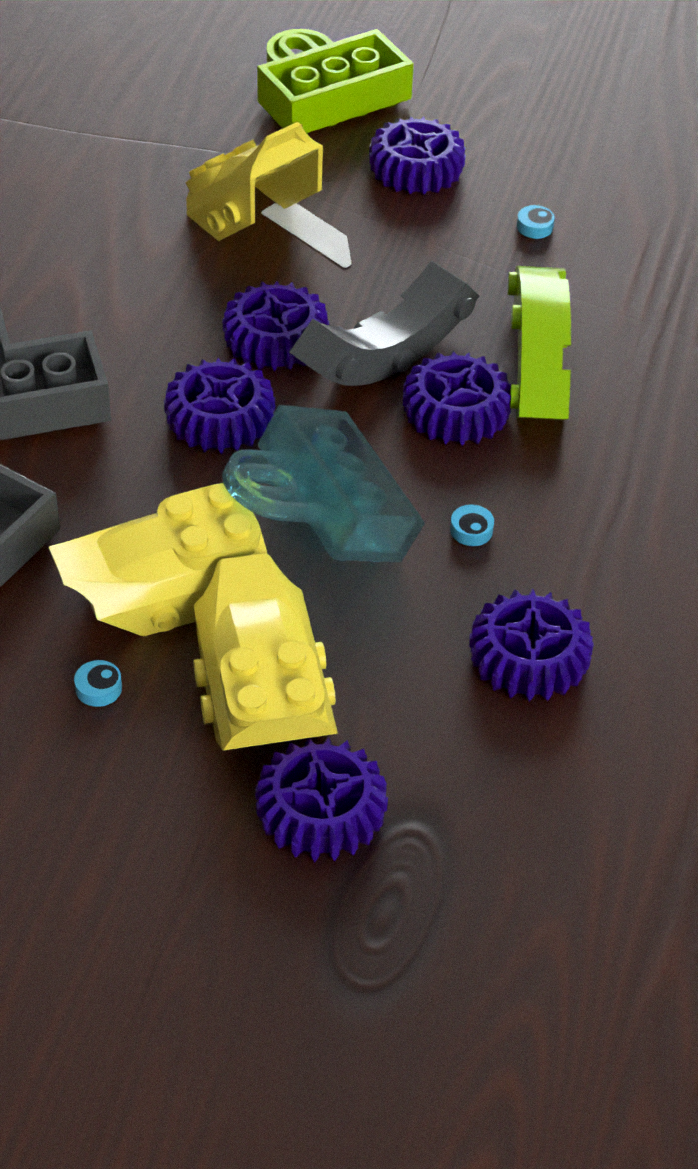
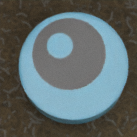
(535, 221)
(472, 525)
(98, 683)

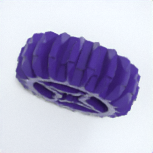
(417, 155)
(269, 321)
(457, 398)
(219, 405)
(531, 645)
(321, 798)

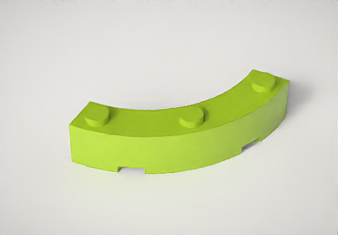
(544, 329)

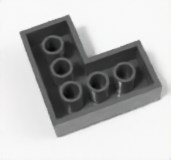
(51, 384)

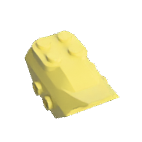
(281, 166)
(159, 565)
(259, 658)

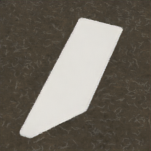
(312, 231)

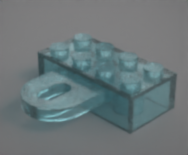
(330, 480)

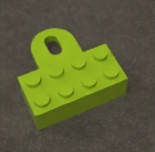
(331, 78)

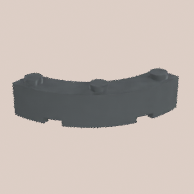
(391, 340)

